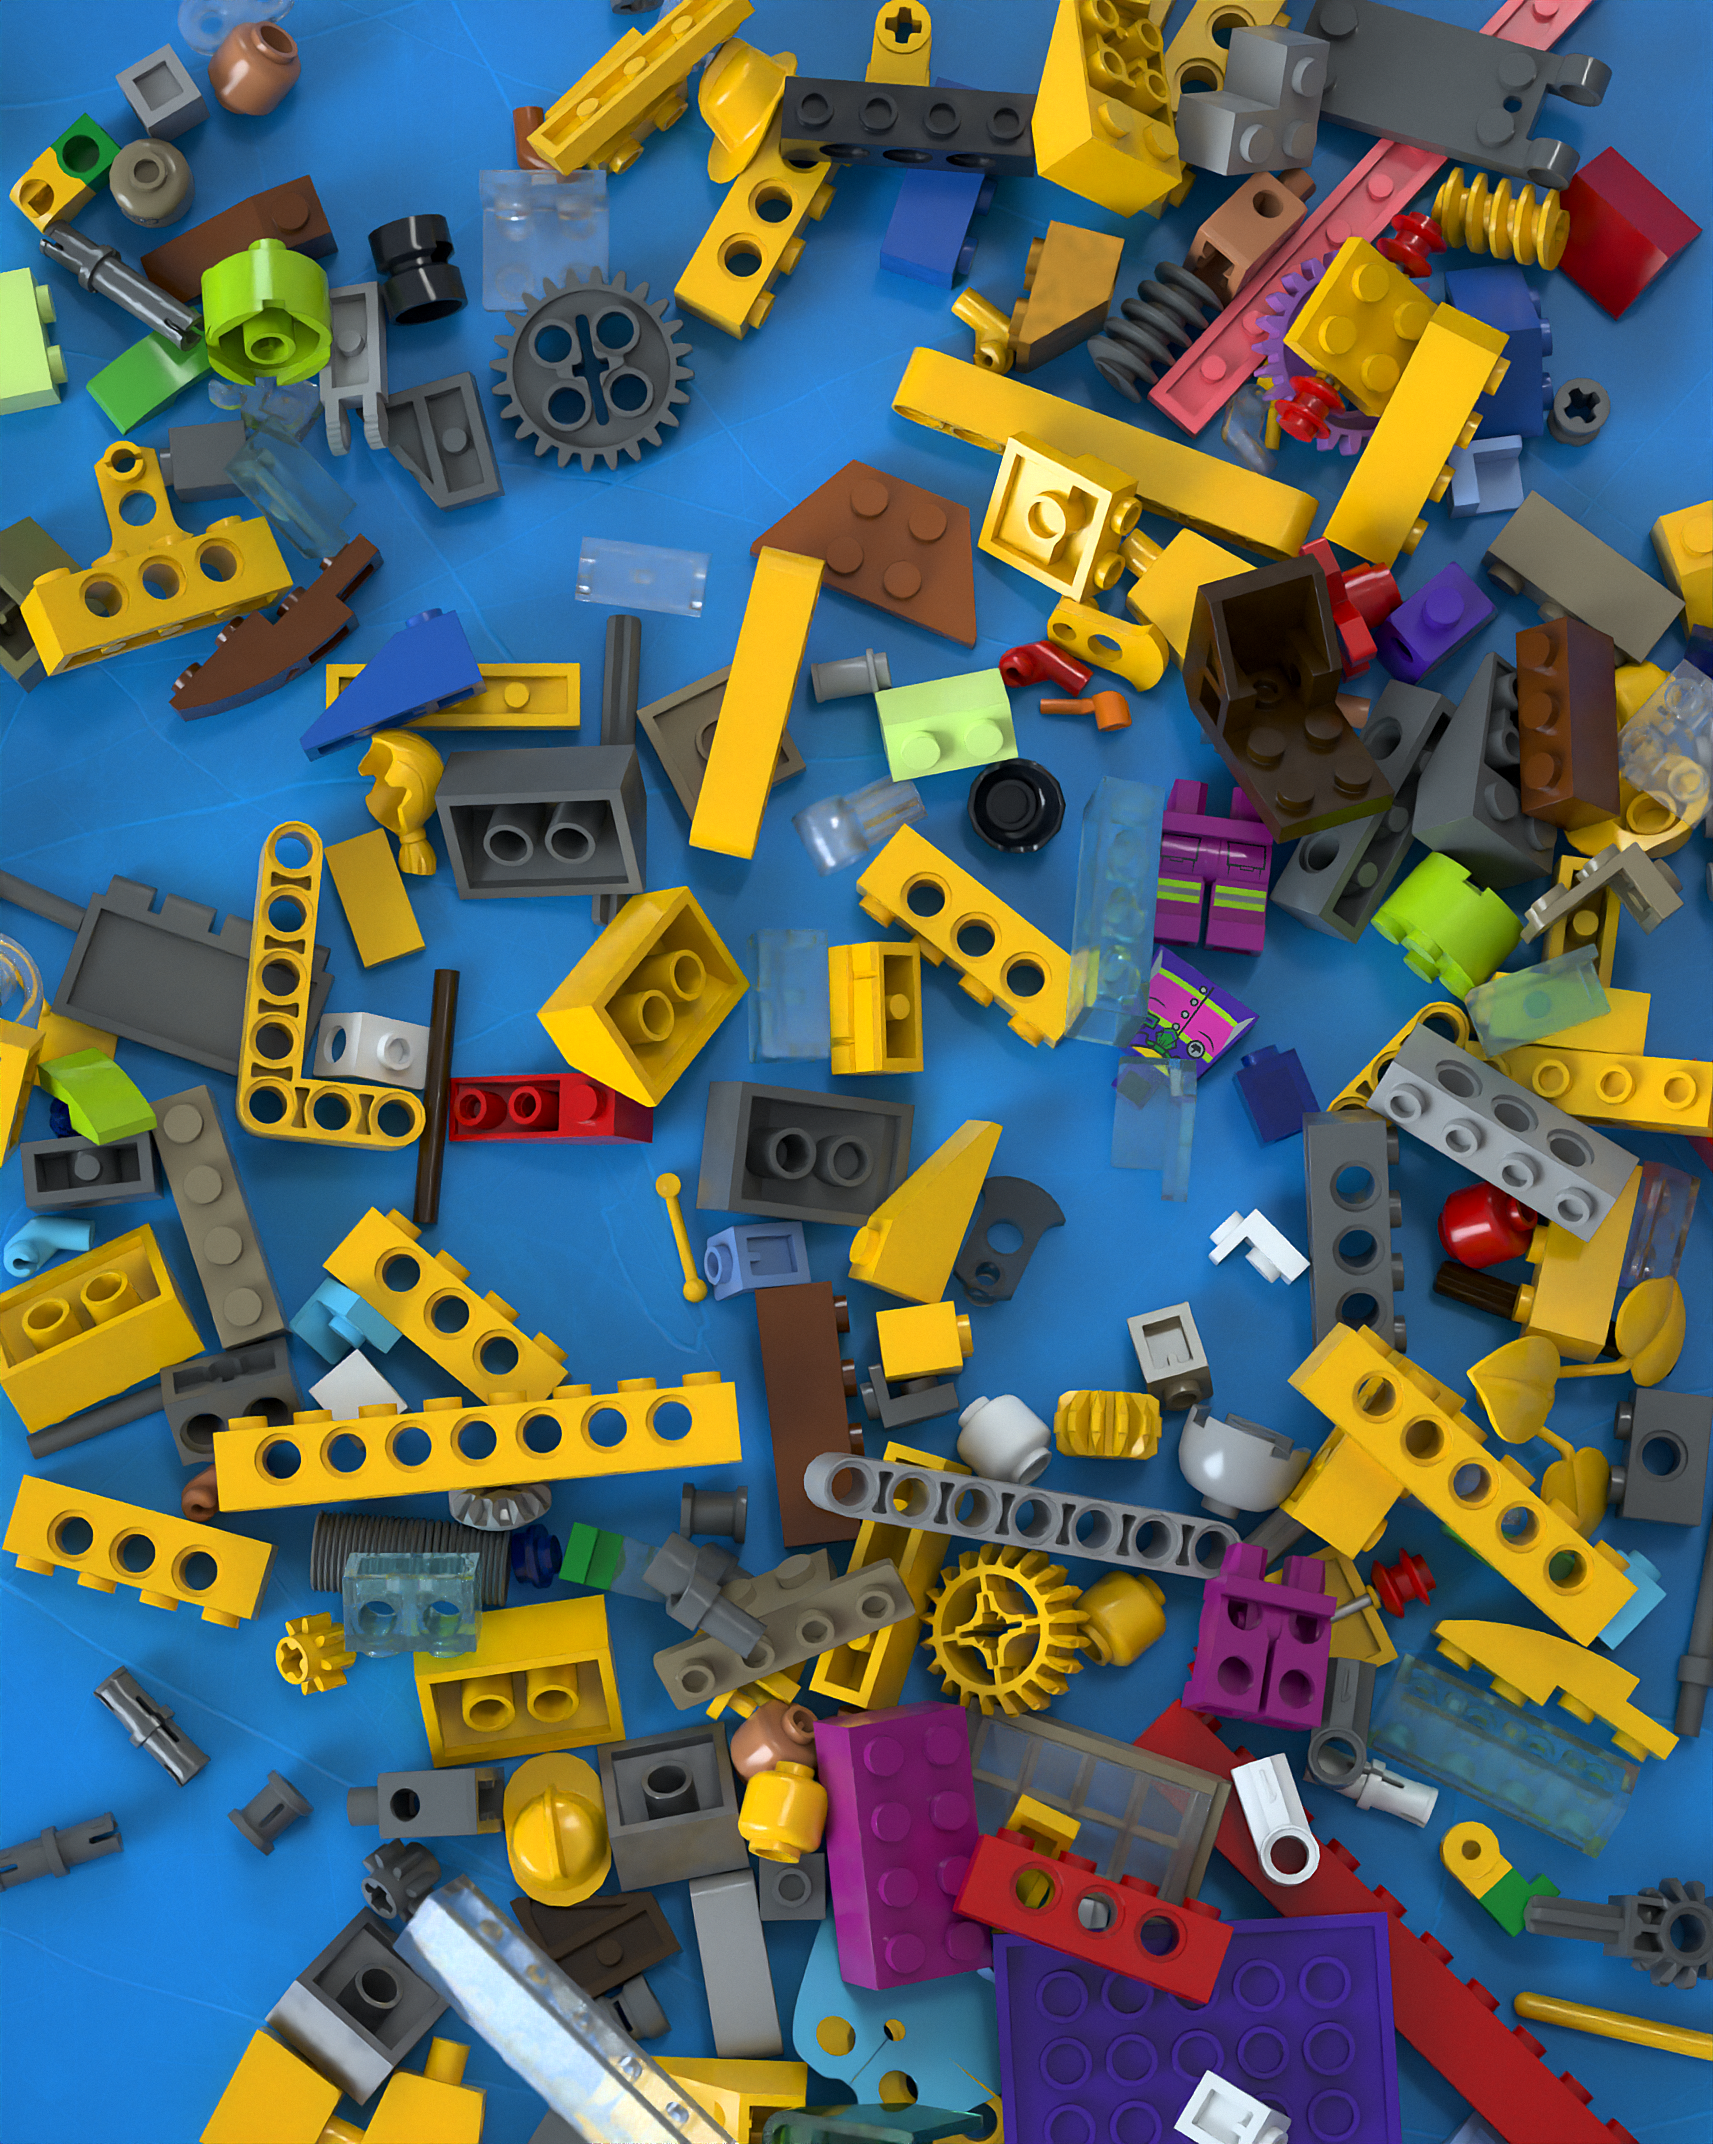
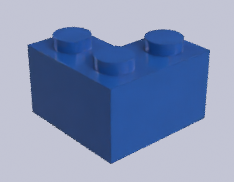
(1506, 303)

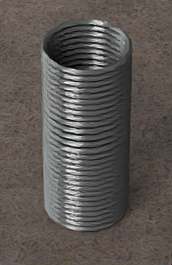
(347, 1533)

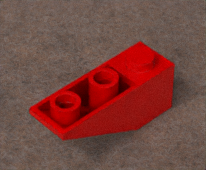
(545, 1111)

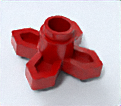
(1359, 602)

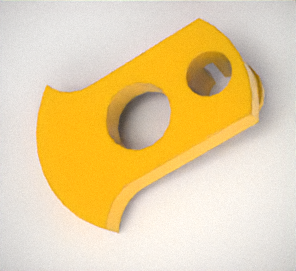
(142, 478)
(1143, 647)

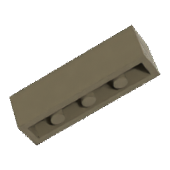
(218, 1219)

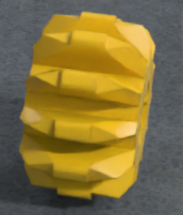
(1107, 1425)

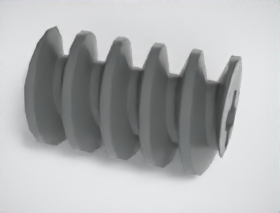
(1150, 327)

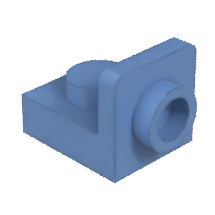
(756, 1258)

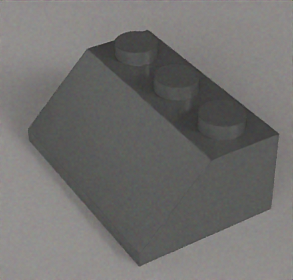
(545, 821)

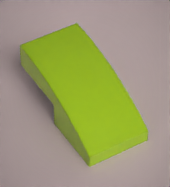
(99, 1096)

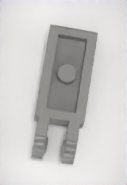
(357, 366)

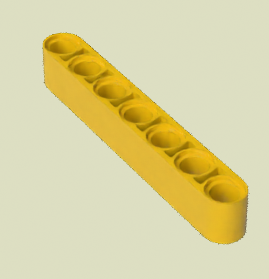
(1171, 477)

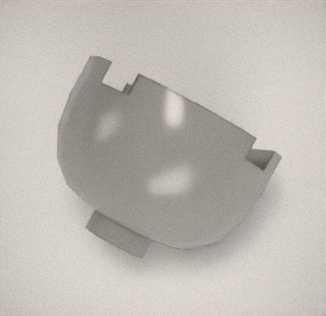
(1238, 1463)

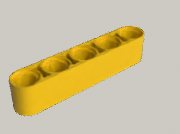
(757, 703)

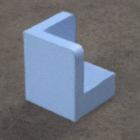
(1485, 477)

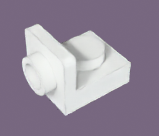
(1270, 1251)
(1230, 2116)

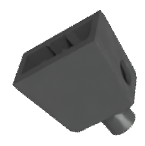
(450, 1803)

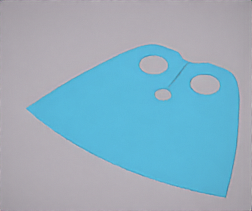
(941, 2021)

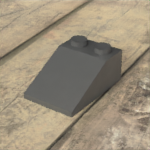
(801, 1153)

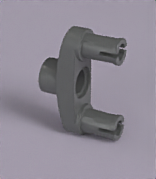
(693, 1583)

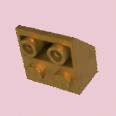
(1070, 296)

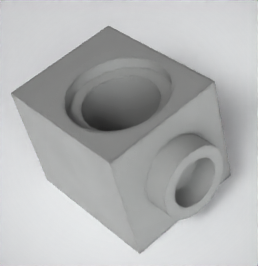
(163, 95)

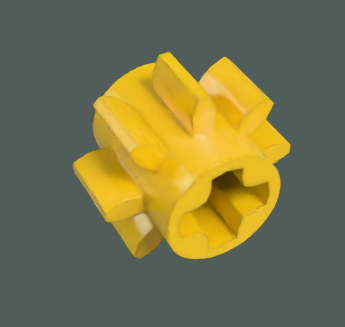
(314, 1653)

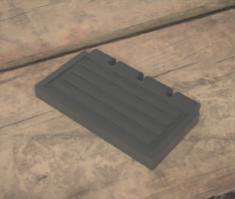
(175, 981)

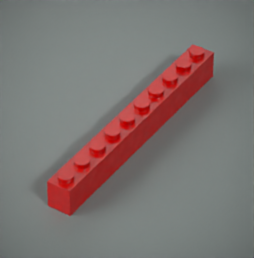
(1432, 2008)

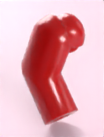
(1043, 662)

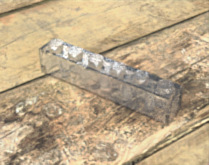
(547, 2024)

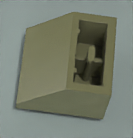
(24, 557)

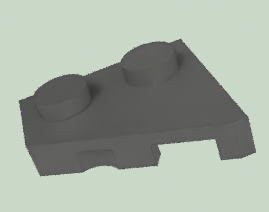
(444, 441)

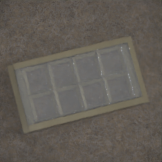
(1133, 1805)

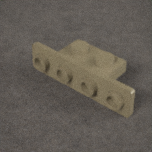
(805, 1616)

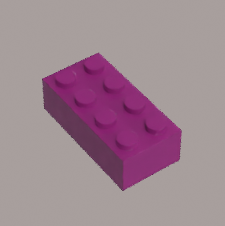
(900, 1842)

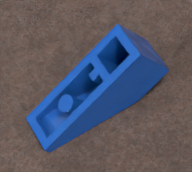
(405, 681)

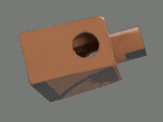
(1248, 231)

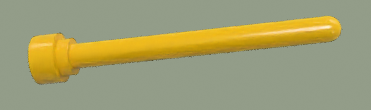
(1614, 2025)

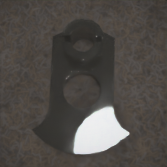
(1013, 1203)

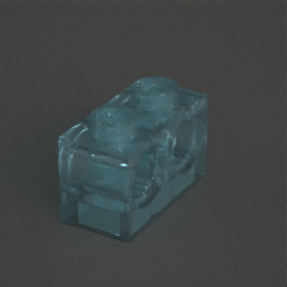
(410, 1586)

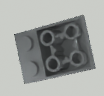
(1473, 788)

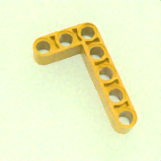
(290, 1016)

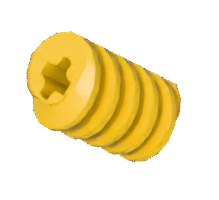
(1501, 221)

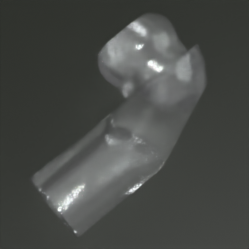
(1243, 427)

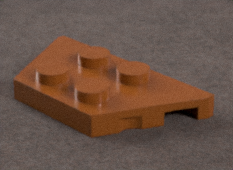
(887, 548)

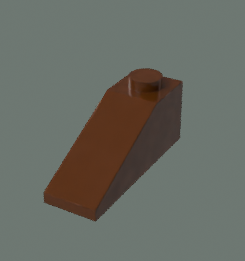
(281, 213)

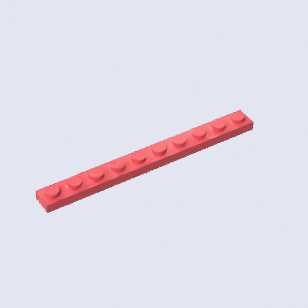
(1358, 207)

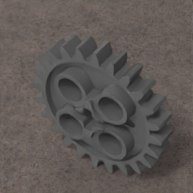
(647, 357)

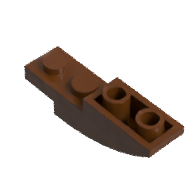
(262, 657)

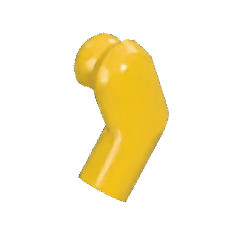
(990, 329)

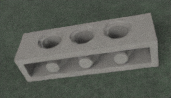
(1503, 1132)

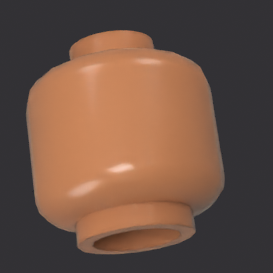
(254, 68)
(774, 1735)

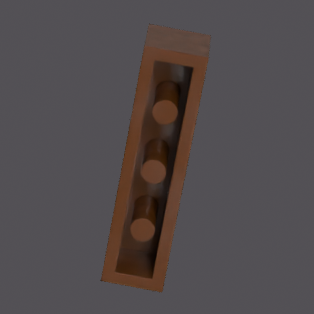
(808, 1403)

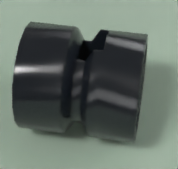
(416, 259)

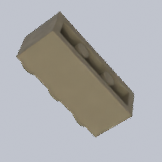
(1580, 578)

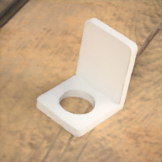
(374, 1049)

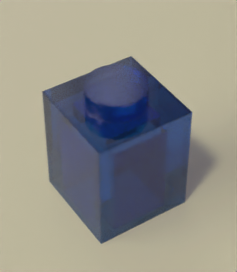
(1274, 1094)

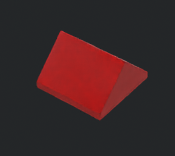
(1619, 232)

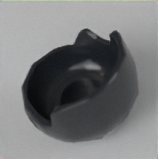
(1016, 805)

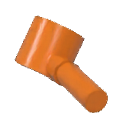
(1109, 708)

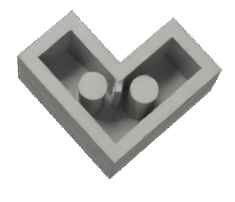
(1266, 107)

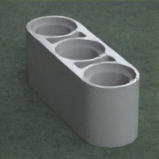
(736, 1965)

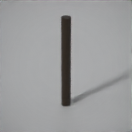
(436, 1096)

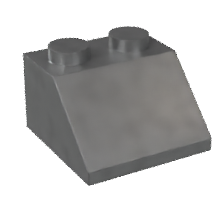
(672, 1806)
(358, 2007)

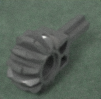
(1638, 1928)

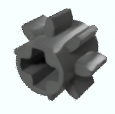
(399, 1878)

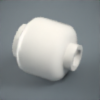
(1004, 1440)

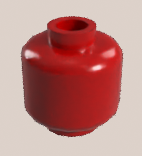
(1485, 1225)

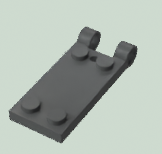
(1449, 88)

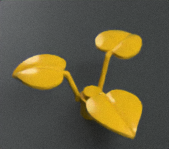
(1519, 1391)

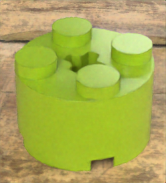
(267, 315)
(1449, 925)

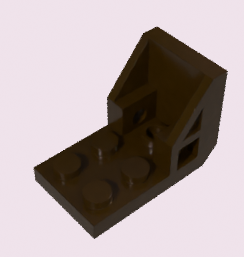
(1265, 691)

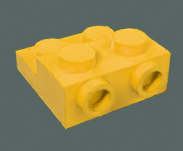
(1060, 517)

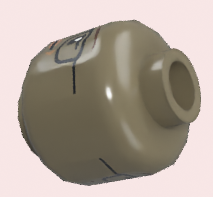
(152, 183)

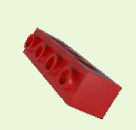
(991, 1898)

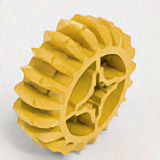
(990, 1583)

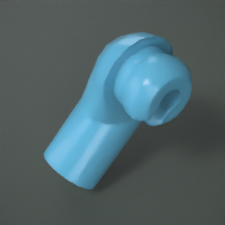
(42, 1239)

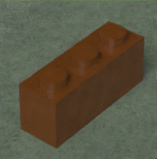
(1567, 724)

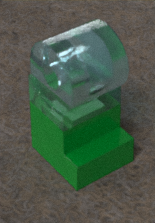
(609, 1562)

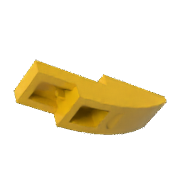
(1534, 1663)

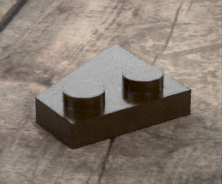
(601, 1938)

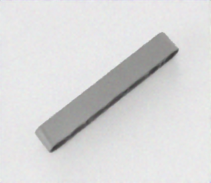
(995, 1511)

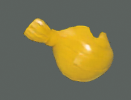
(404, 792)

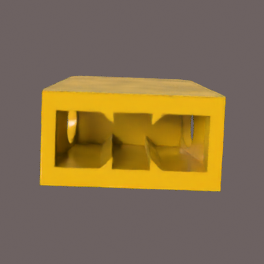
(1171, 581)
(279, 2100)
(431, 2103)

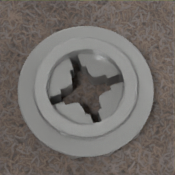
(500, 1506)

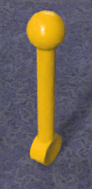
(669, 1187)

